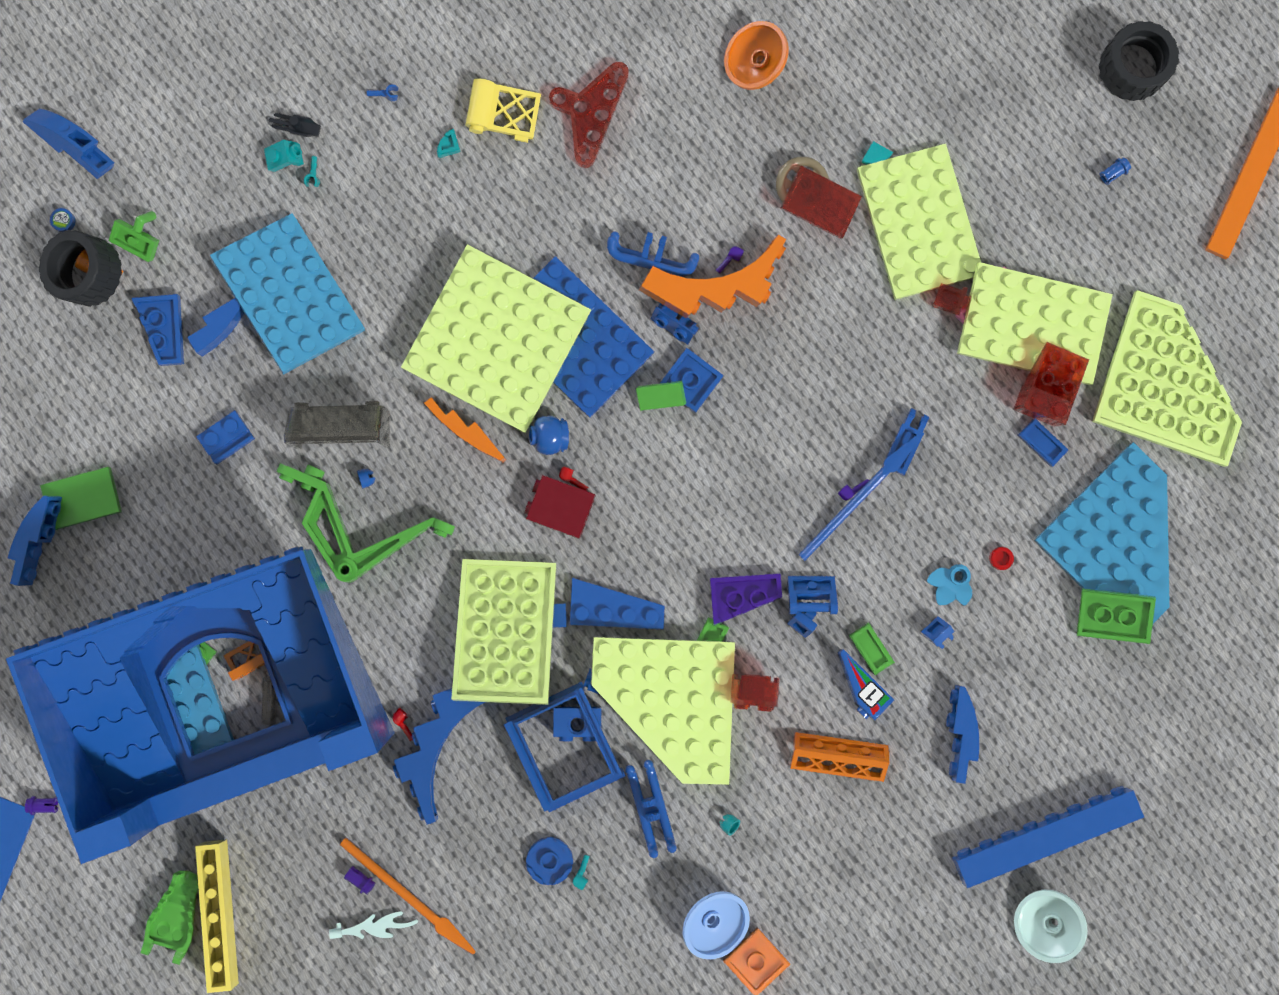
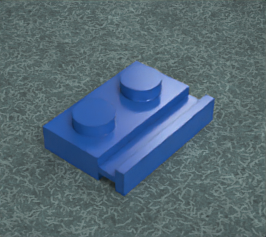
(225, 437)

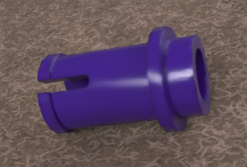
(40, 805)
(360, 880)

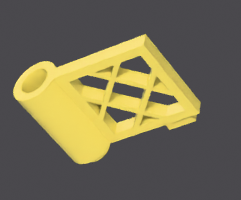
(484, 104)

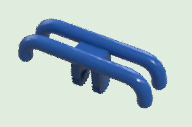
(647, 261)
(651, 808)

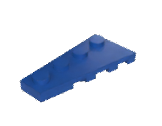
(605, 607)

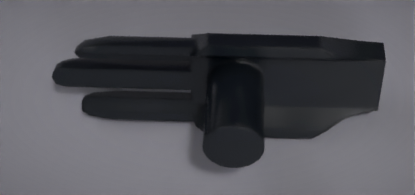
(297, 125)

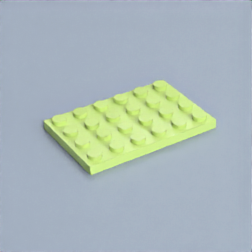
(919, 221)
(1019, 312)
(504, 632)

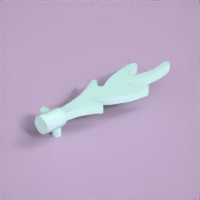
(376, 929)

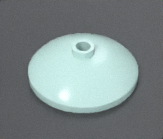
(1041, 937)

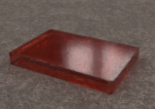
(821, 202)

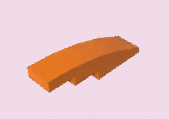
(472, 435)

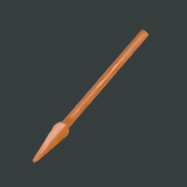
(441, 925)

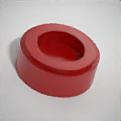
(1001, 558)

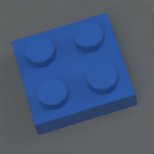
(697, 378)

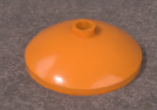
(747, 50)

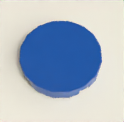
(549, 861)

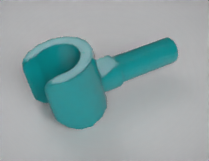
(312, 174)
(580, 881)

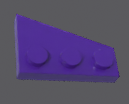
(742, 594)

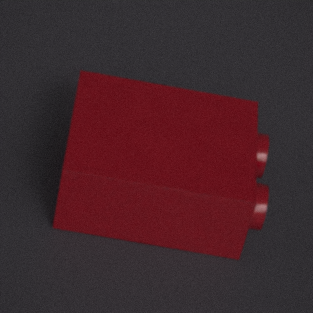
(559, 506)

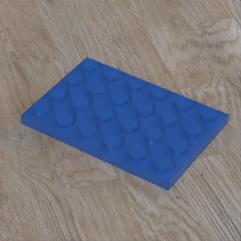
(604, 351)

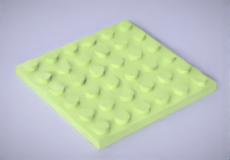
(496, 338)

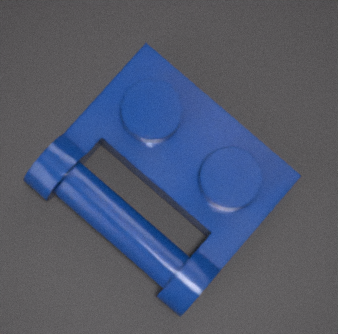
(812, 589)

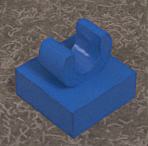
(803, 623)
(938, 632)

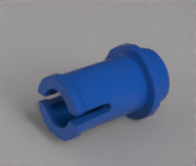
(1120, 167)

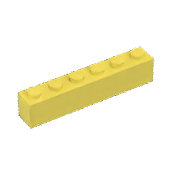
(216, 916)

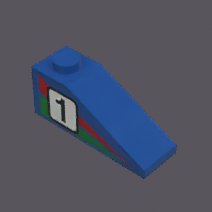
(865, 690)

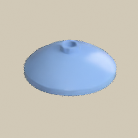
(716, 925)

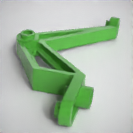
(363, 560)

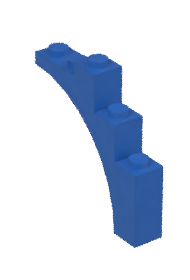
(430, 736)

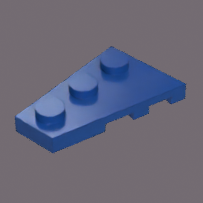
(163, 326)

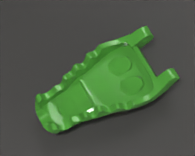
(173, 919)

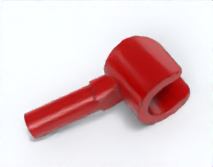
(566, 475)
(399, 718)

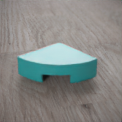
(448, 144)
(876, 153)

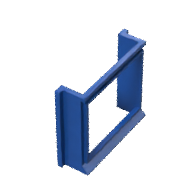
(528, 760)

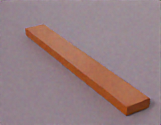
(1247, 184)

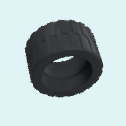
(1157, 42)
(58, 262)

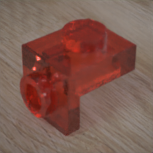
(951, 299)

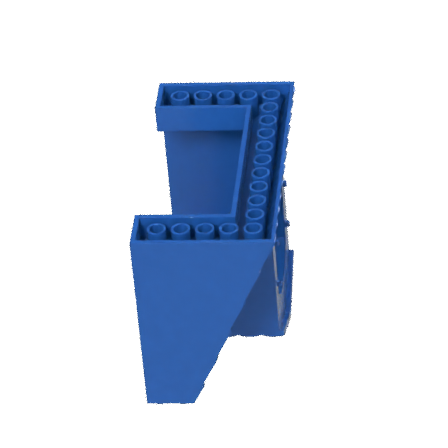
(116, 731)

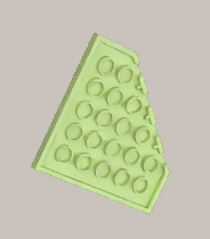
(1166, 385)
(672, 699)

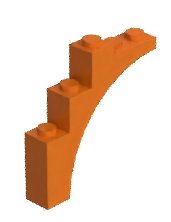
(683, 293)

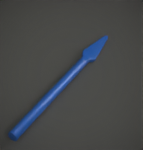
(891, 464)

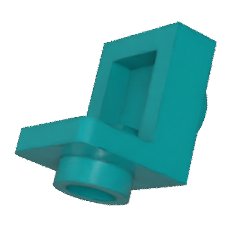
(282, 155)

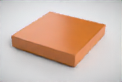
(756, 962)

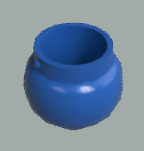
(549, 435)

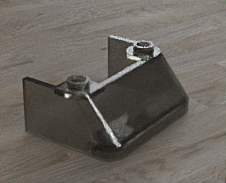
(337, 424)

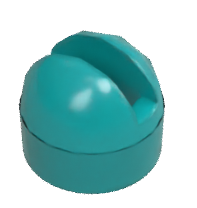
(729, 824)

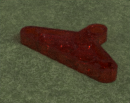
(594, 98)

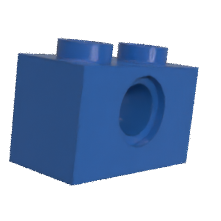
(562, 723)

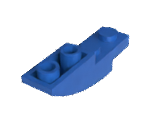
(67, 136)
(34, 530)
(965, 724)

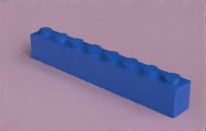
(1047, 837)

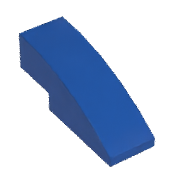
(219, 326)

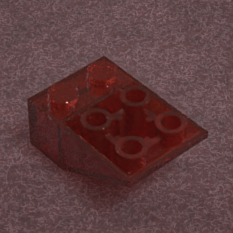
(1052, 385)

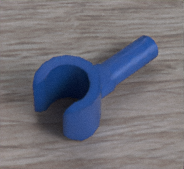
(384, 93)

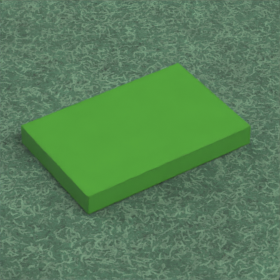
(84, 497)
(1116, 616)

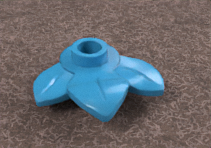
(948, 587)

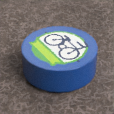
(62, 220)

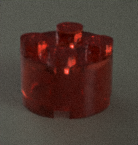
(755, 691)

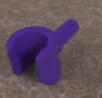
(734, 253)
(847, 493)

